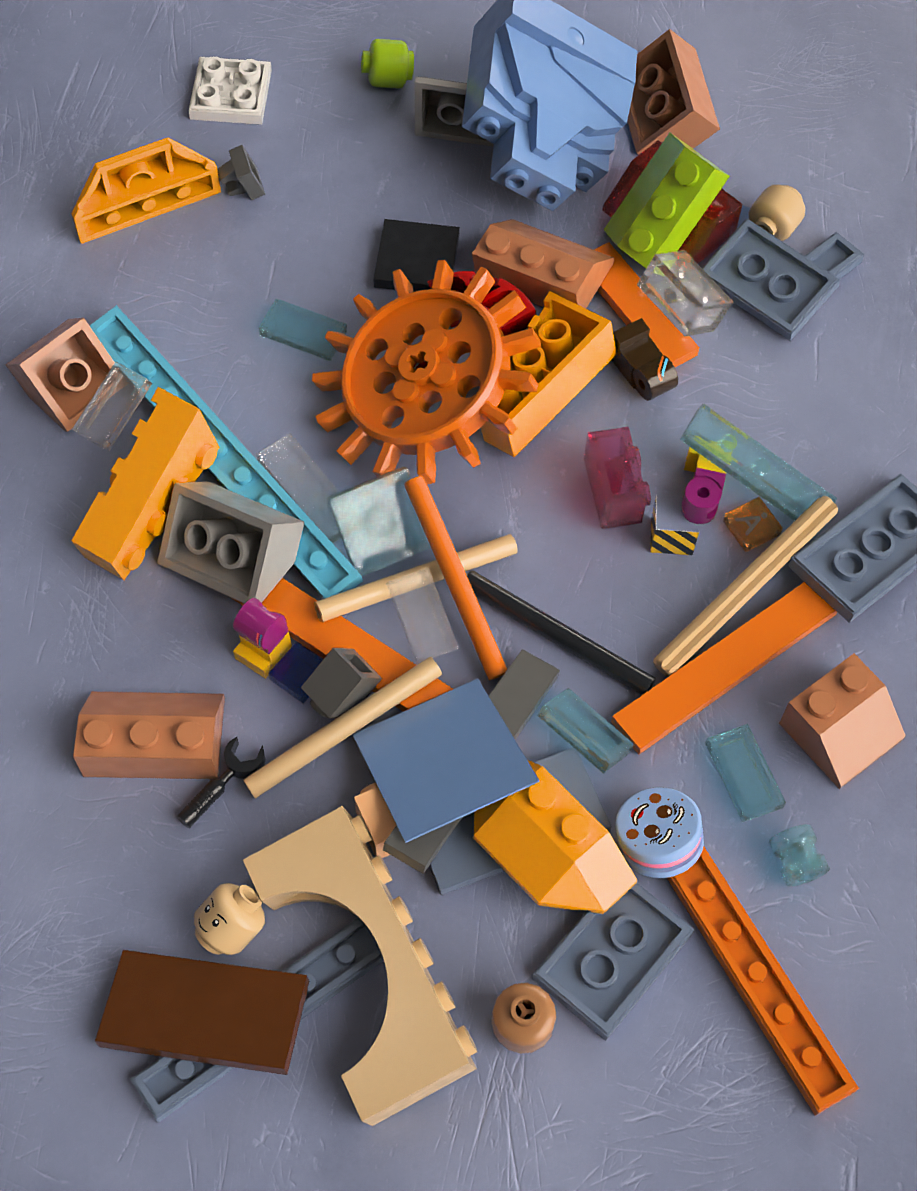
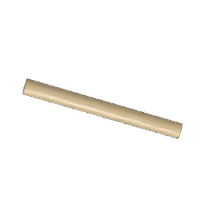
(378, 591)
(342, 727)

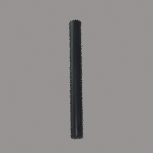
(561, 634)

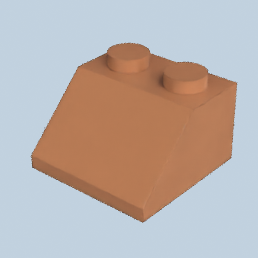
(63, 371)
(844, 721)

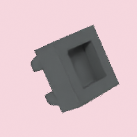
(241, 174)

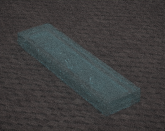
(751, 463)

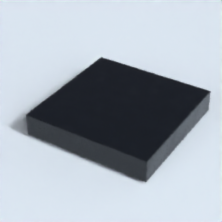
(415, 251)

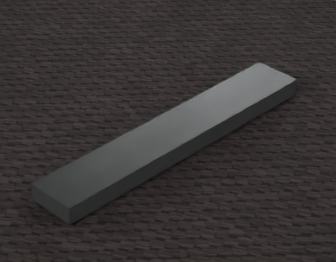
(516, 700)

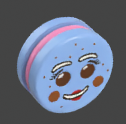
(660, 832)

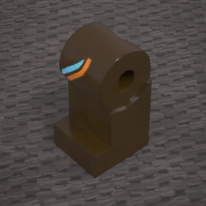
(642, 361)

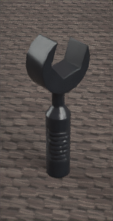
(216, 787)

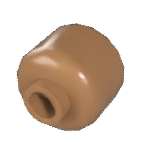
(519, 1033)

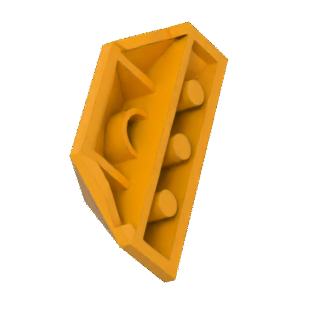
(142, 187)
(554, 847)

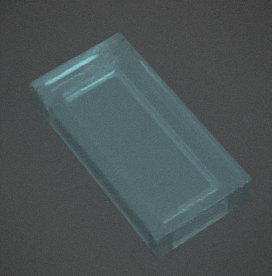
(300, 328)
(585, 730)
(745, 773)

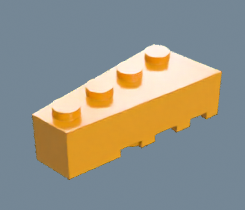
(571, 353)

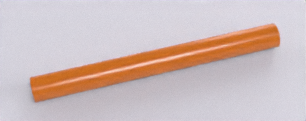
(456, 577)

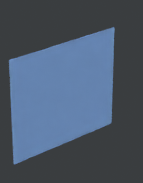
(444, 760)

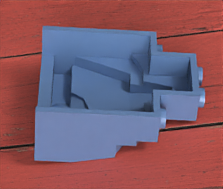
(547, 97)

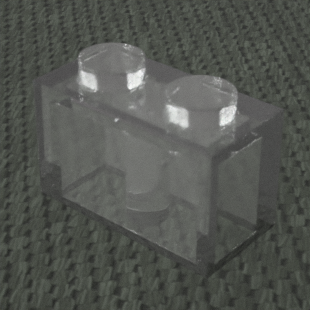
(684, 293)

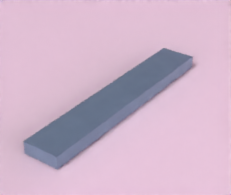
(330, 969)

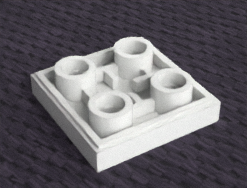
(230, 90)

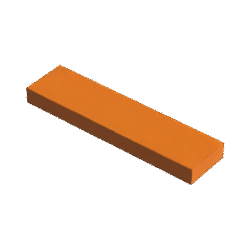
(631, 304)

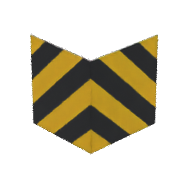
(671, 540)

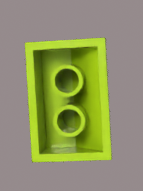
(665, 201)

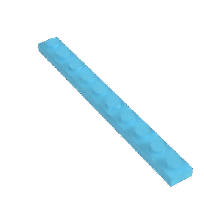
(234, 465)

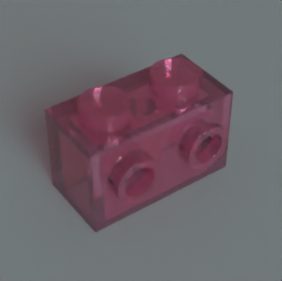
(616, 477)

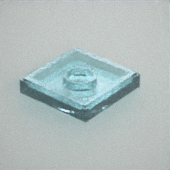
(378, 522)

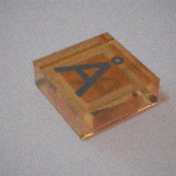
(752, 524)

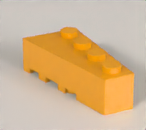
(125, 520)

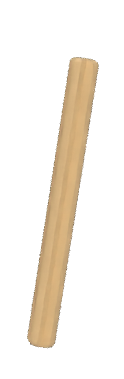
(745, 586)

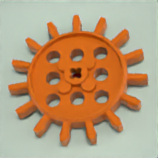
(426, 371)

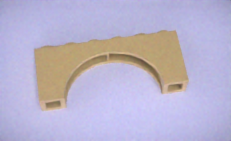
(418, 1040)

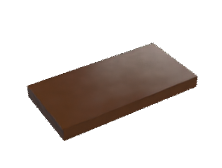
(203, 1012)

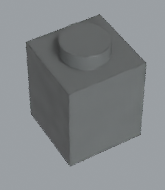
(340, 682)

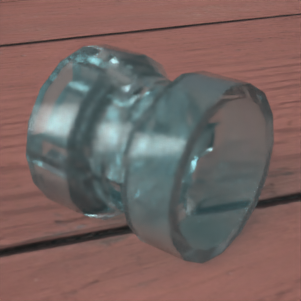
(799, 855)

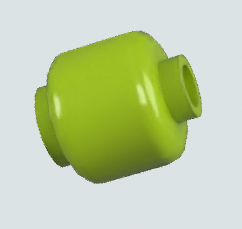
(388, 63)

